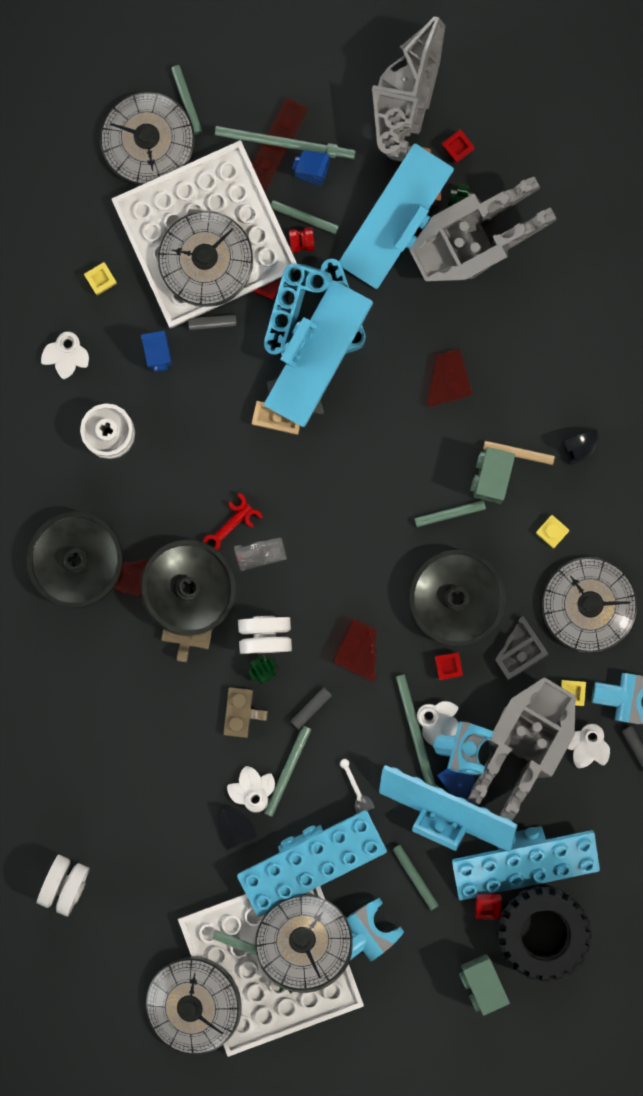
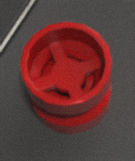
(306, 237)

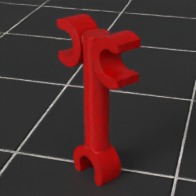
(244, 511)

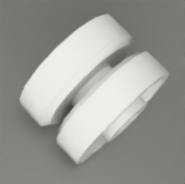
(104, 417)
(264, 633)
(65, 886)

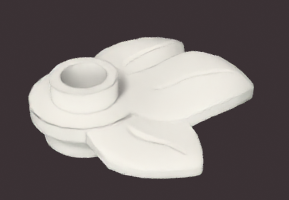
(65, 358)
(441, 723)
(588, 750)
(252, 785)

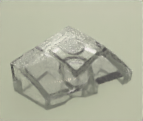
(260, 553)

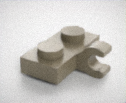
(199, 641)
(240, 712)

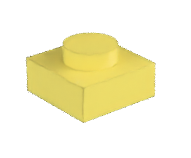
(100, 278)
(552, 531)
(576, 688)

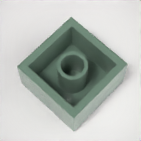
(493, 475)
(485, 985)

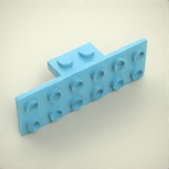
(396, 216)
(317, 352)
(444, 816)
(311, 861)
(528, 863)

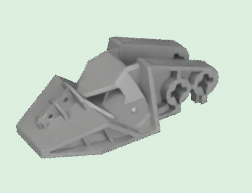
(407, 90)
(456, 244)
(534, 728)

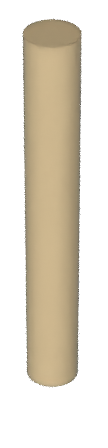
(522, 453)

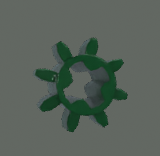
(459, 194)
(262, 669)

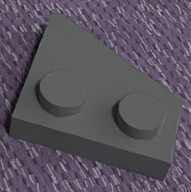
(520, 651)

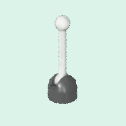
(362, 802)

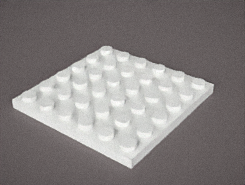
(214, 183)
(265, 1009)

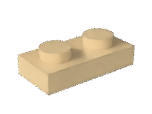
(269, 419)

